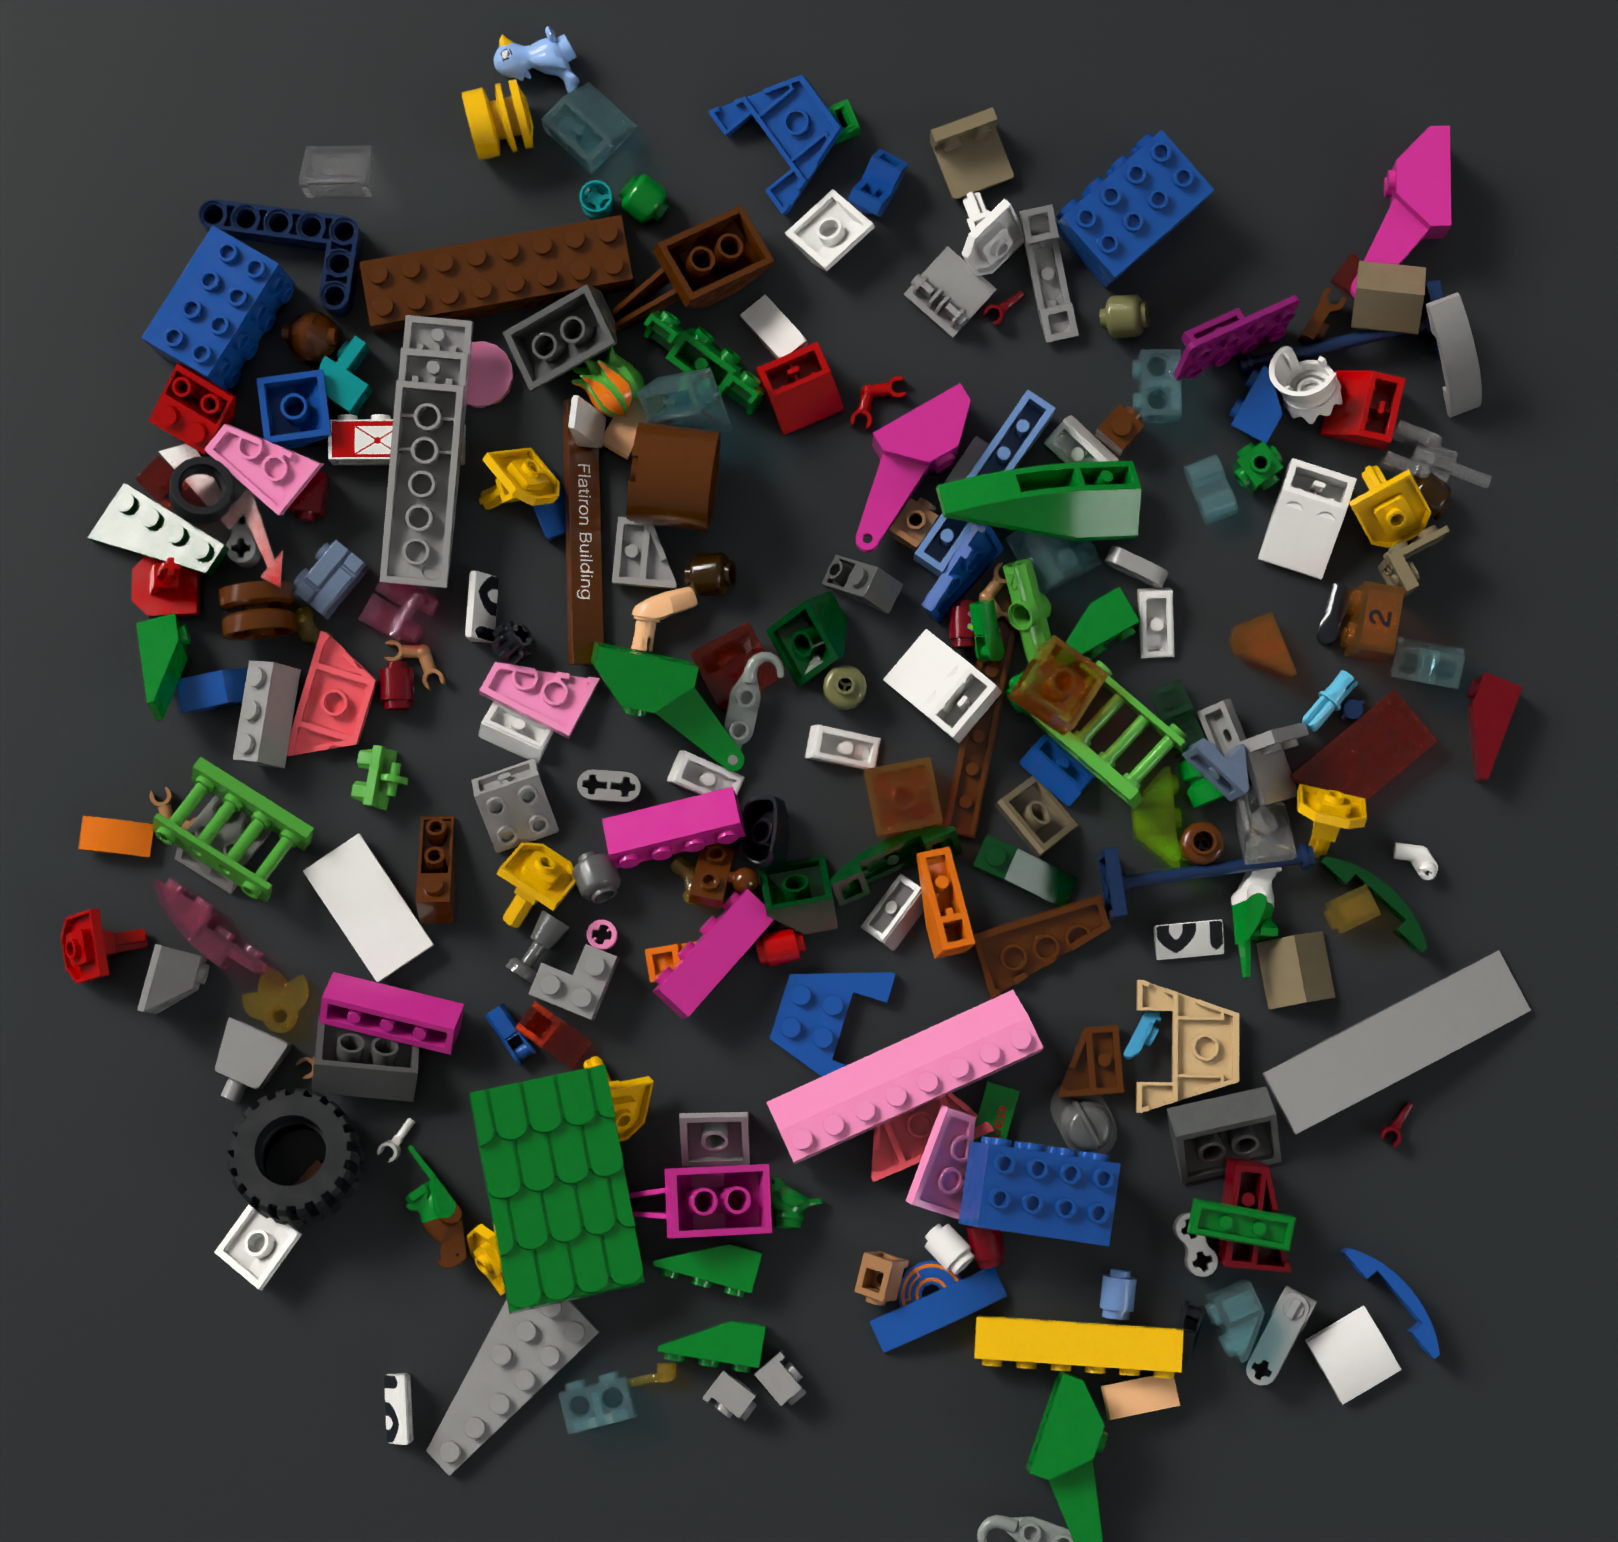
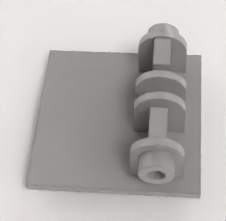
(949, 292)

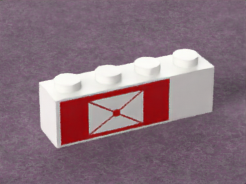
(364, 440)

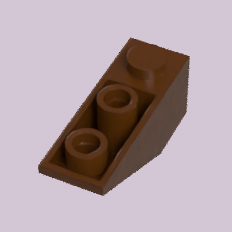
(436, 870)

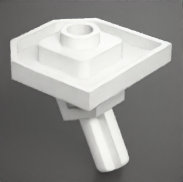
(992, 234)

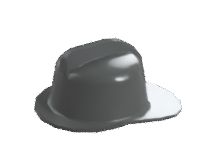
(1084, 1122)

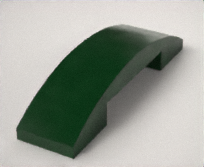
(888, 857)
(1409, 928)

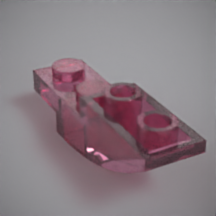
(196, 922)

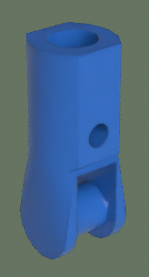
(504, 1027)

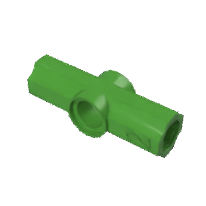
(1028, 607)

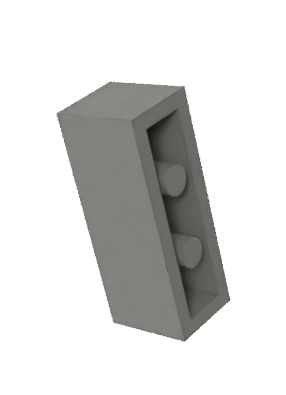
(266, 714)

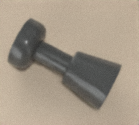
(545, 935)

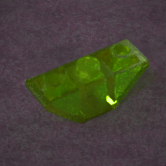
(1157, 819)

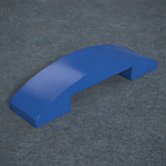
(938, 1309)
(1423, 1329)

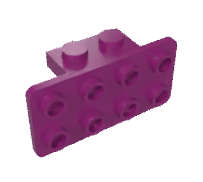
(1231, 334)

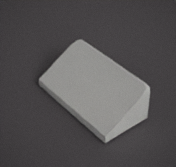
(895, 912)

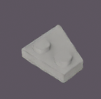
(640, 557)

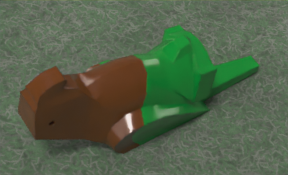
(439, 1216)

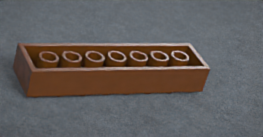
(497, 273)

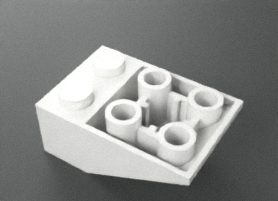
(1306, 518)
(942, 685)

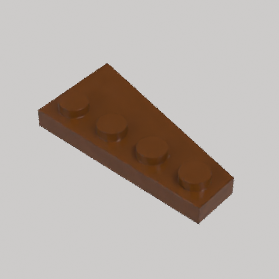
(1028, 944)

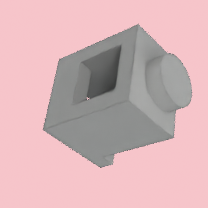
(781, 1380)
(731, 1396)

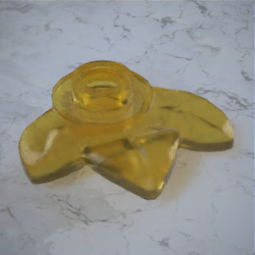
(275, 995)

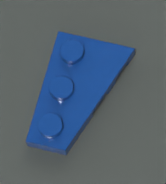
(964, 569)

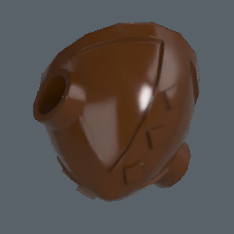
(311, 337)

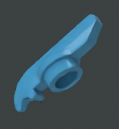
(1144, 1033)

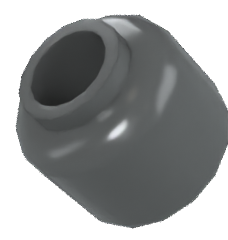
(596, 877)

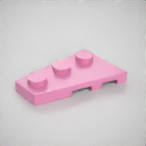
(262, 466)
(541, 696)
(943, 1164)

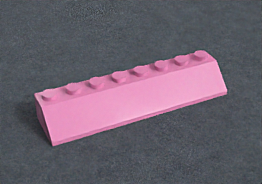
(904, 1076)

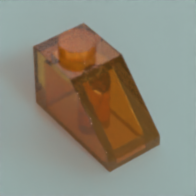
(1263, 646)

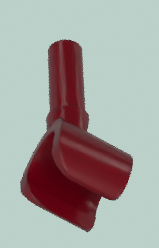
(1004, 307)
(1397, 1124)

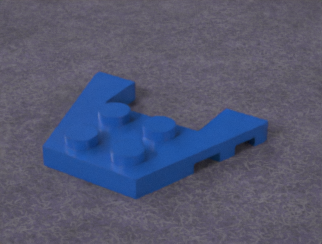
(797, 126)
(816, 1010)

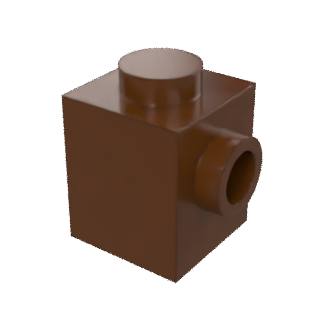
(1120, 429)

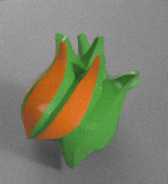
(610, 383)

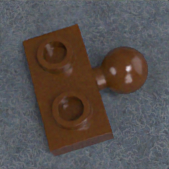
(714, 873)

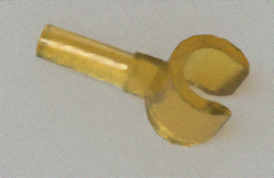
(665, 1372)

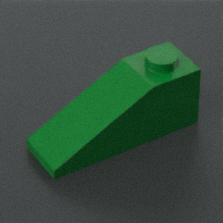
(162, 659)

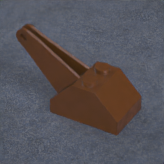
(702, 266)

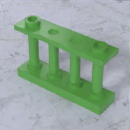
(1103, 764)
(235, 797)

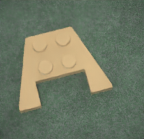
(1202, 1047)

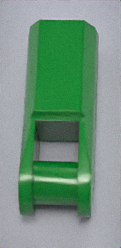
(986, 631)

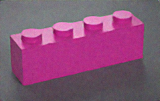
(674, 828)
(713, 954)
(391, 1013)

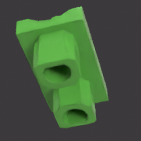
(381, 779)

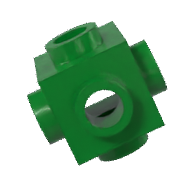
(1249, 475)

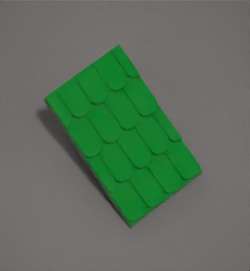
(557, 1188)

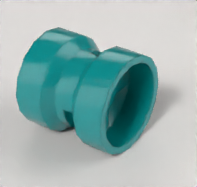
(594, 194)

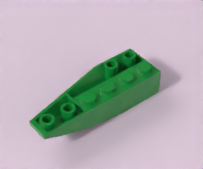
(1051, 500)

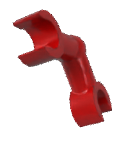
(869, 392)

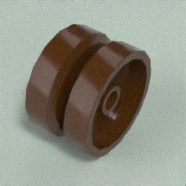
(257, 610)

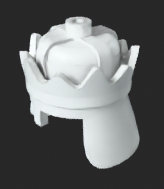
(1306, 386)

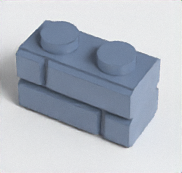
(330, 578)

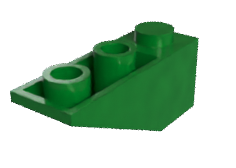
(1102, 622)
(723, 1264)
(728, 1342)

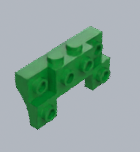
(695, 351)

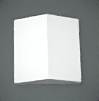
(829, 230)
(257, 1246)

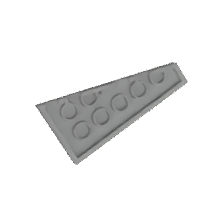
(508, 1370)

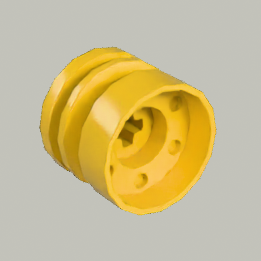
(498, 119)

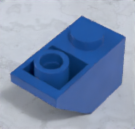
(1260, 409)

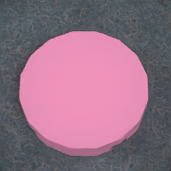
(489, 375)

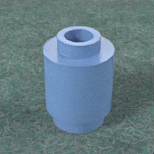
(1118, 1294)

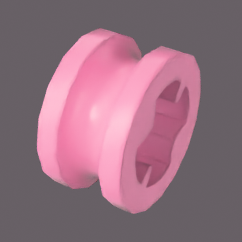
(607, 944)

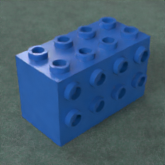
(1132, 207)
(219, 309)
(1039, 1191)

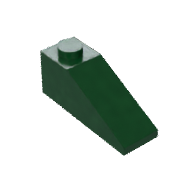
(1024, 871)

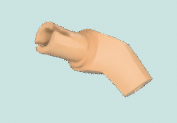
(658, 608)

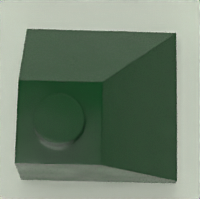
(810, 637)
(800, 895)

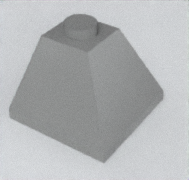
(171, 978)

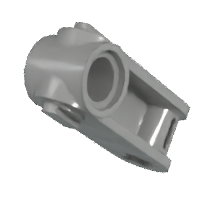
(1280, 1334)

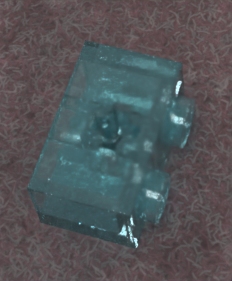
(1427, 662)

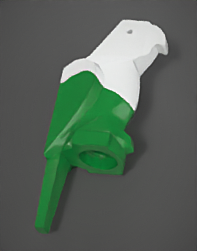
(1253, 913)

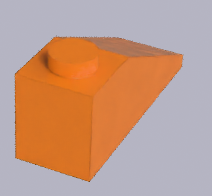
(943, 904)

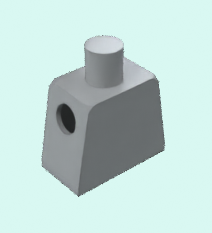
(248, 1058)

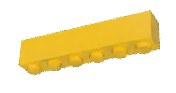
(1079, 1345)

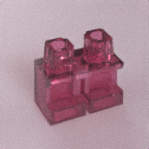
(396, 621)

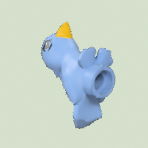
(546, 55)

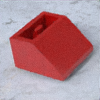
(800, 388)
(193, 408)
(1367, 408)

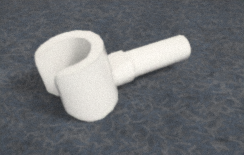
(397, 1140)

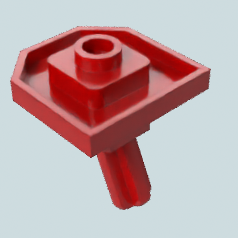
(165, 588)
(88, 946)

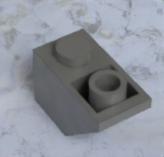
(862, 583)

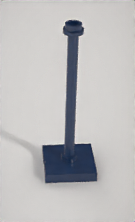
(1432, 292)
(1117, 884)

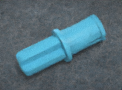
(1329, 700)

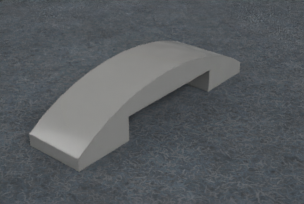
(1047, 273)
(1457, 354)

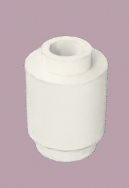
(949, 1248)

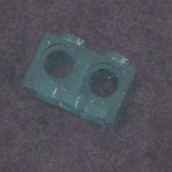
(1163, 386)
(600, 1411)

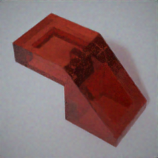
(553, 1034)

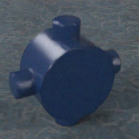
(1352, 709)

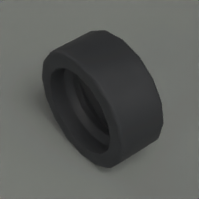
(206, 466)

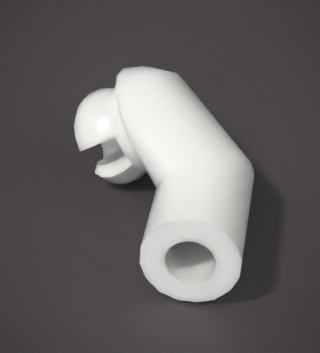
(1419, 857)

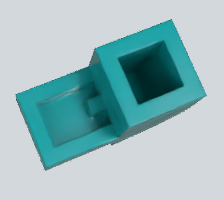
(342, 386)

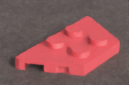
(332, 700)
(904, 1139)

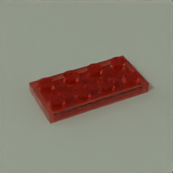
(1369, 751)

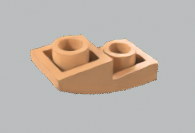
(622, 430)
(1139, 1396)

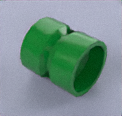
(1201, 790)

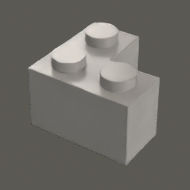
(578, 992)

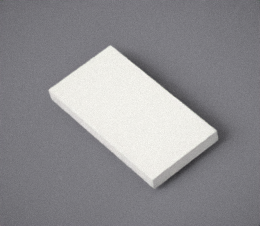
(368, 908)

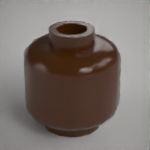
(1201, 833)

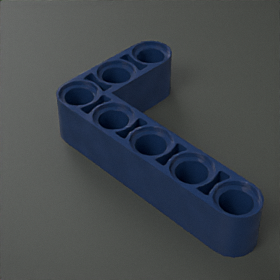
(296, 236)

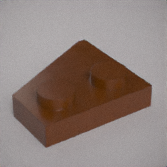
(1095, 1064)

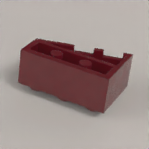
(1251, 1186)

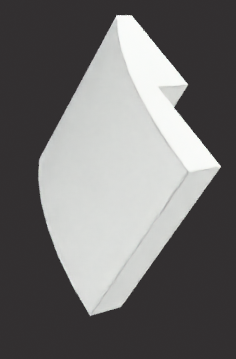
(1353, 1355)

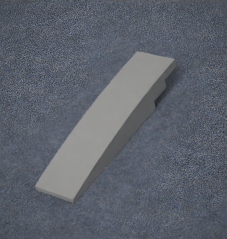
(426, 451)
(1396, 1042)

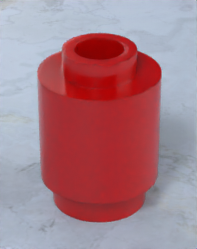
(780, 946)

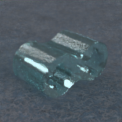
(1211, 489)

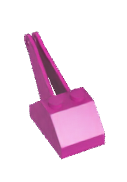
(1418, 199)
(909, 450)
(713, 1201)

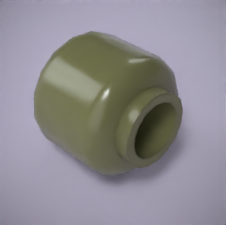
(1125, 316)
(845, 699)

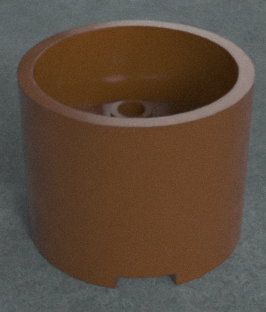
(673, 476)

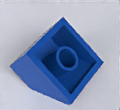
(294, 408)

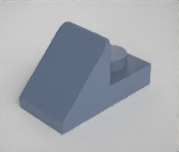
(1224, 772)

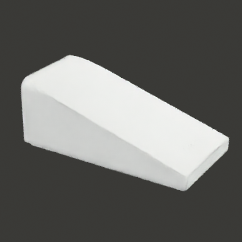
(773, 328)
(586, 423)
(1156, 622)
(842, 747)
(702, 775)

